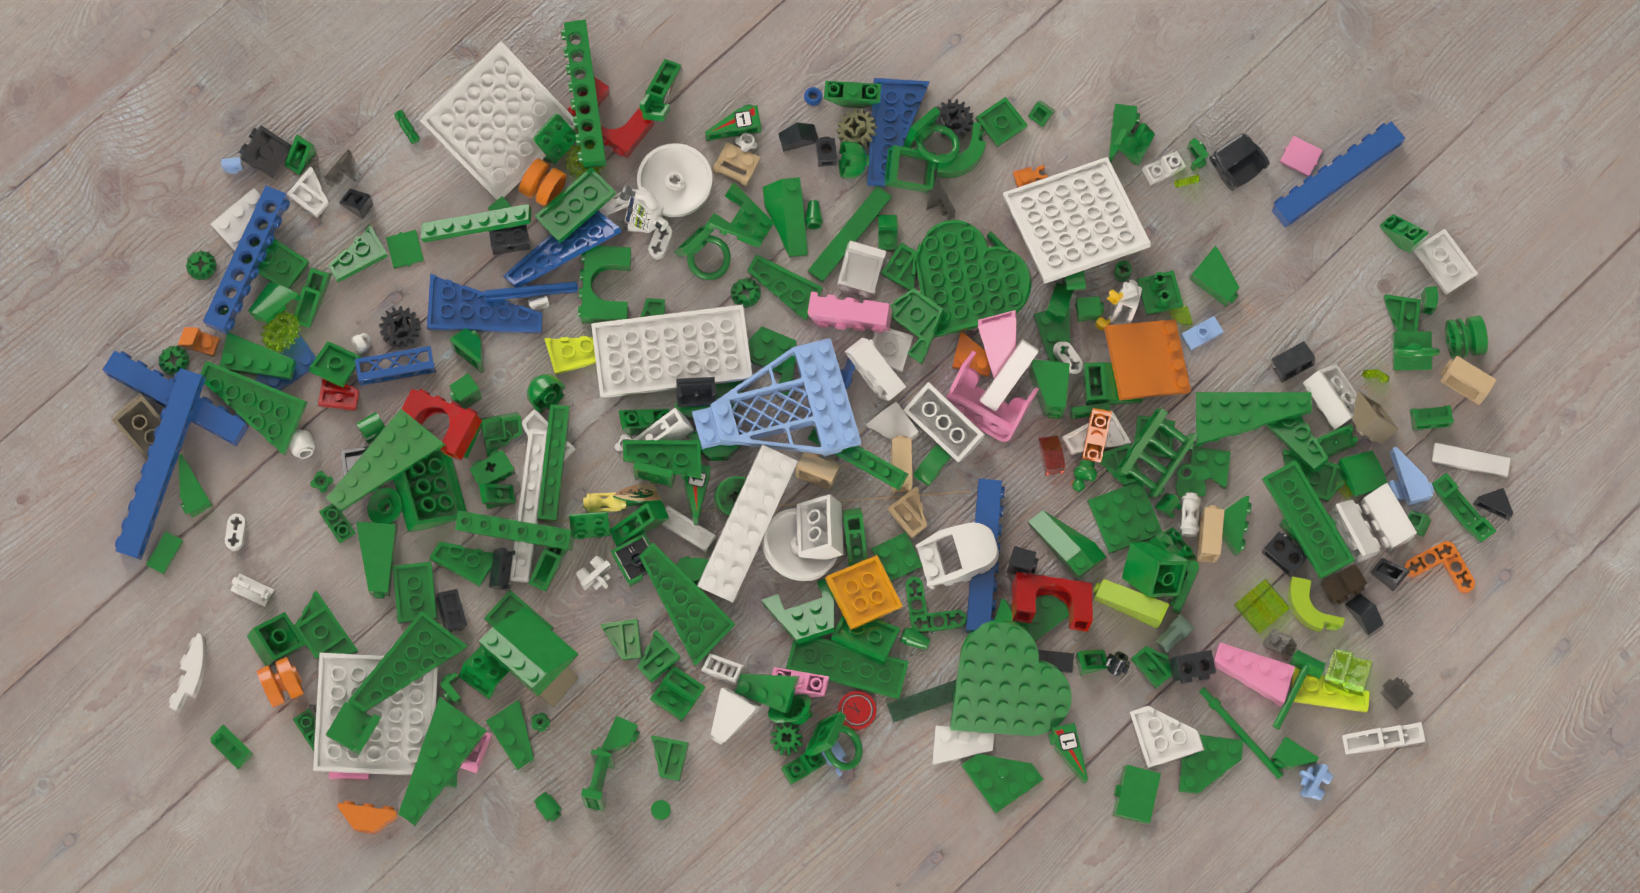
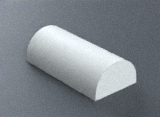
(944, 422)

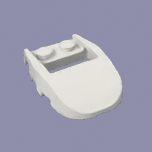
(975, 549)

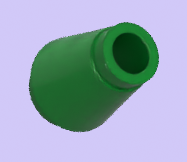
(813, 215)
(913, 638)

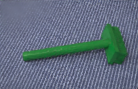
(1307, 666)

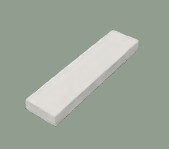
(1009, 375)
(1470, 460)

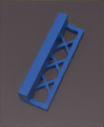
(395, 373)

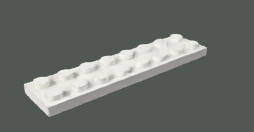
(747, 523)

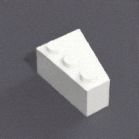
(874, 369)

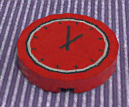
(859, 710)

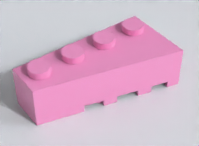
(849, 313)
(1255, 671)

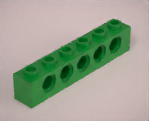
(515, 530)

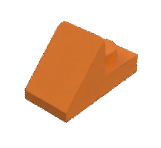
(201, 342)

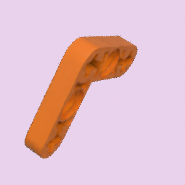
(1446, 560)

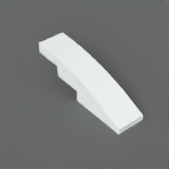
(1383, 738)

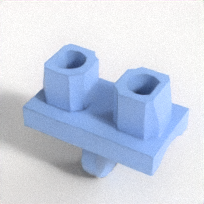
(1312, 780)

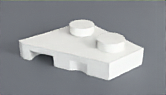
(309, 193)

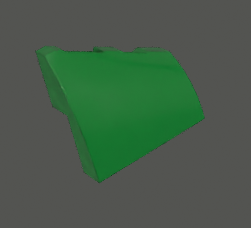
(271, 302)
(500, 430)

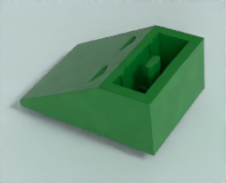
(1101, 385)

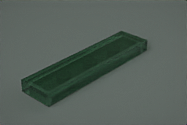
(922, 701)

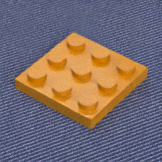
(863, 592)

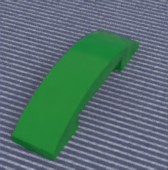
(1461, 509)

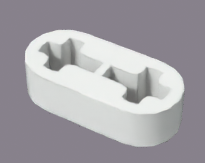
(664, 243)
(1071, 354)
(240, 532)

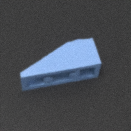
(1412, 480)

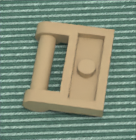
(738, 159)

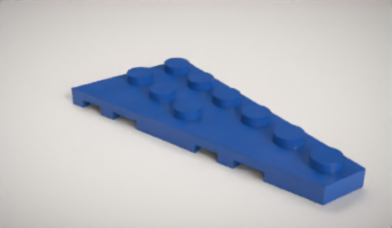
(893, 119)
(551, 253)
(461, 307)

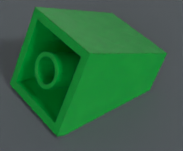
(1052, 382)
(1154, 570)

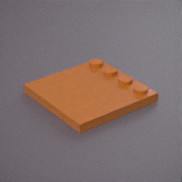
(1147, 359)

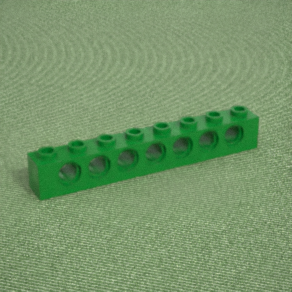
(578, 31)

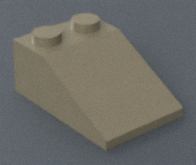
(138, 423)

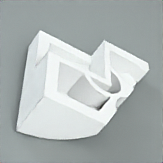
(893, 423)

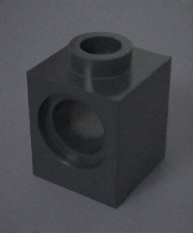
(826, 159)

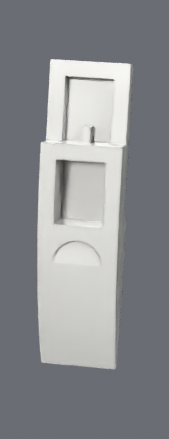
(194, 666)

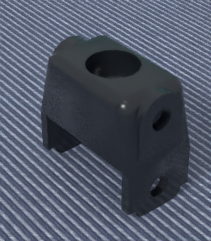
(1239, 161)

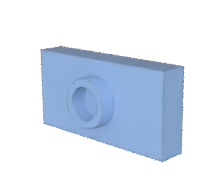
(1202, 333)

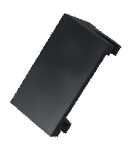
(1293, 361)
(695, 391)
(501, 569)
(451, 610)

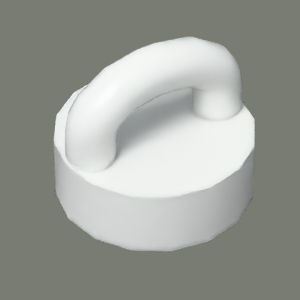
(359, 343)

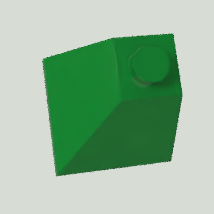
(469, 347)

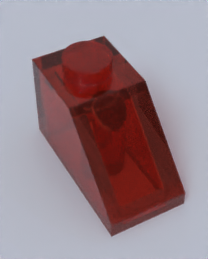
(1052, 455)

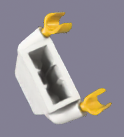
(1125, 305)

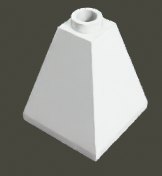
(731, 714)

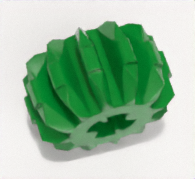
(794, 737)

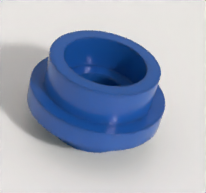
(813, 91)

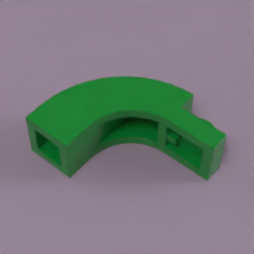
(967, 160)

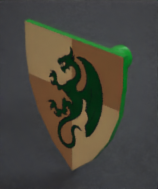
(638, 494)

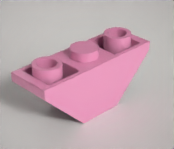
(808, 683)

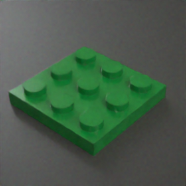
(1124, 517)

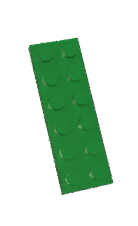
(1308, 519)
(848, 666)

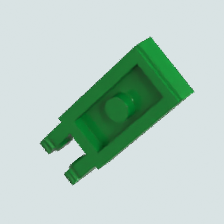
(1191, 573)

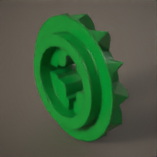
(206, 271)
(754, 294)
(169, 368)

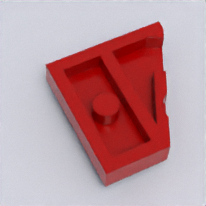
(338, 397)

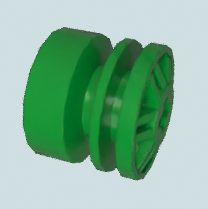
(1466, 337)
(723, 492)

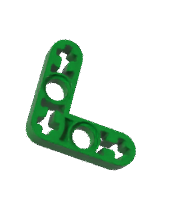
(922, 614)

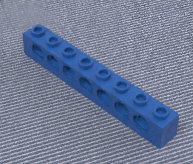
(269, 198)

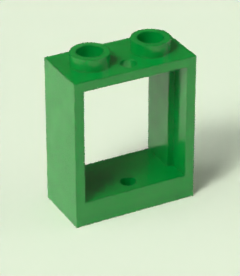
(892, 164)

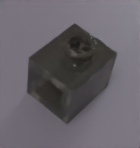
(1396, 692)

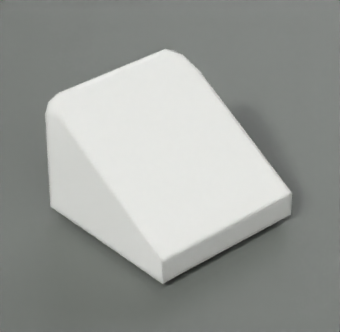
(538, 302)

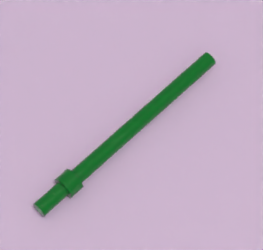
(1215, 703)

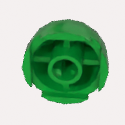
(852, 160)
(545, 391)

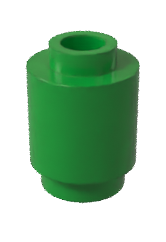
(548, 807)

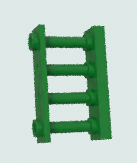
(1137, 451)
(593, 796)

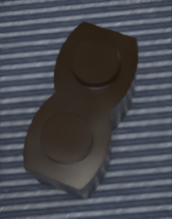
(1343, 584)

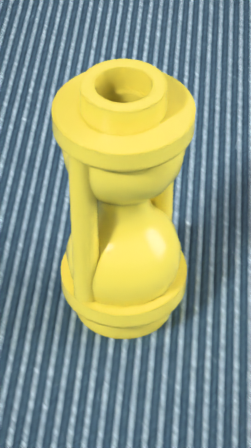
(594, 502)

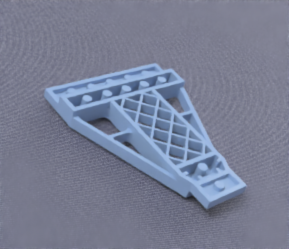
(825, 398)

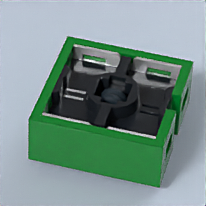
(628, 559)

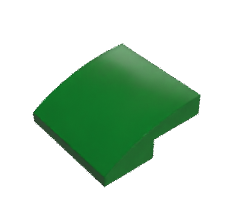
(1363, 473)
(677, 693)

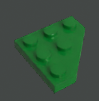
(1206, 766)
(1001, 779)

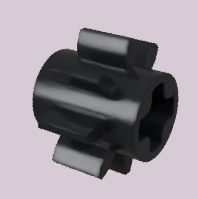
(1117, 663)

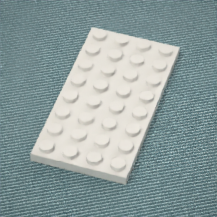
(658, 349)

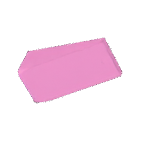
(474, 760)

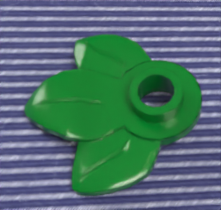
(1194, 482)

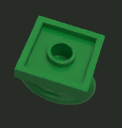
(923, 130)
(697, 242)
(1413, 350)
(826, 735)

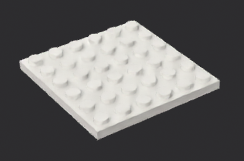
(493, 118)
(1076, 220)
(402, 725)

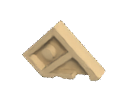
(909, 513)

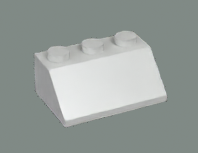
(1333, 395)
(1388, 517)
(820, 528)
(1355, 531)

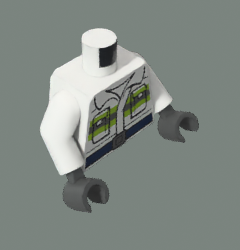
(643, 211)

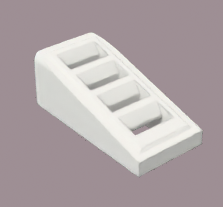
(727, 663)

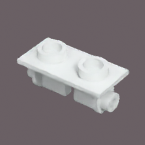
(251, 589)

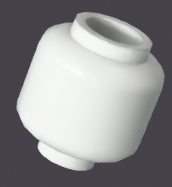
(302, 444)

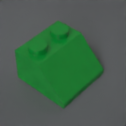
(275, 639)

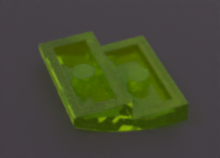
(1262, 606)
(1348, 672)

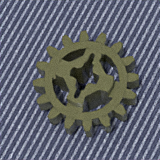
(850, 126)

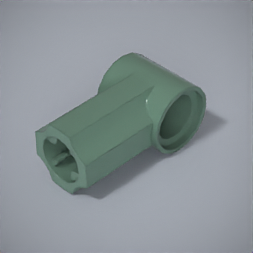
(1177, 630)

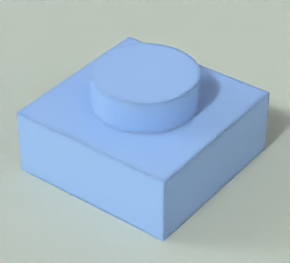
(232, 165)

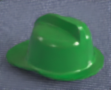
(798, 713)

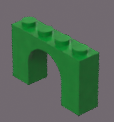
(595, 262)

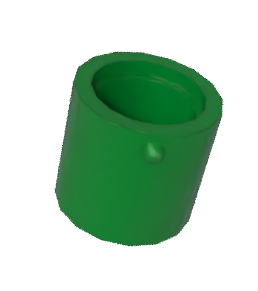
(371, 427)

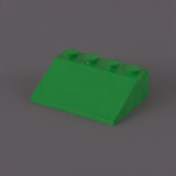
(430, 492)
(528, 650)

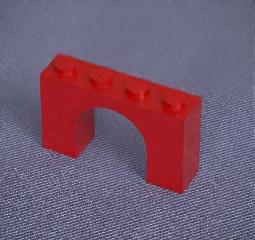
(623, 139)
(462, 422)
(1075, 594)

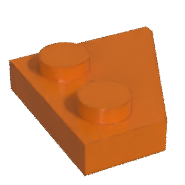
(964, 348)

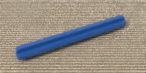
(530, 291)

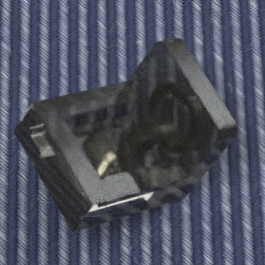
(1280, 643)

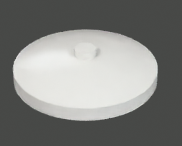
(677, 178)
(781, 550)

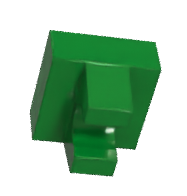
(1167, 504)

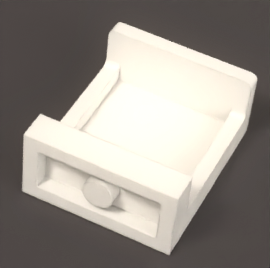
(860, 269)

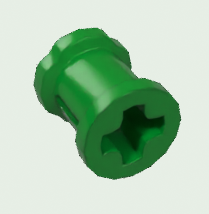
(1119, 266)

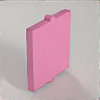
(1301, 156)

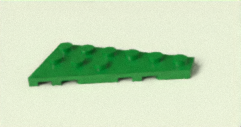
(261, 406)
(1240, 412)
(692, 612)
(413, 655)
(444, 750)

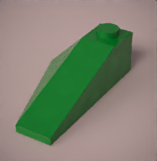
(785, 207)
(1069, 546)

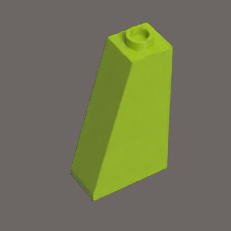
(1131, 603)

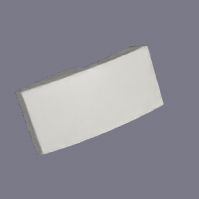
(1164, 168)

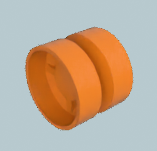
(542, 182)
(285, 680)

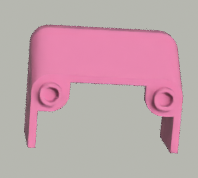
(966, 397)

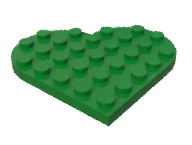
(969, 276)
(1006, 685)

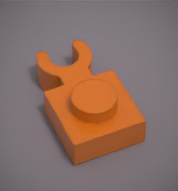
(1027, 176)

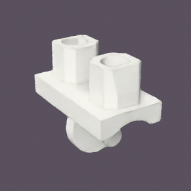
(601, 568)

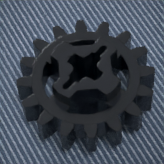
(958, 123)
(392, 322)

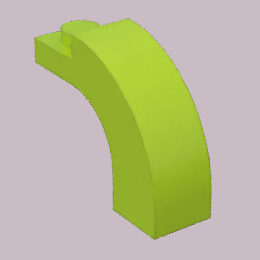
(1304, 610)

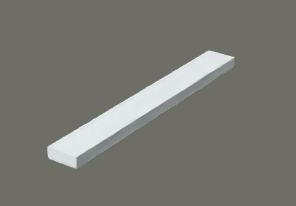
(529, 503)

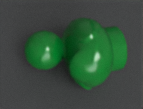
(1082, 473)

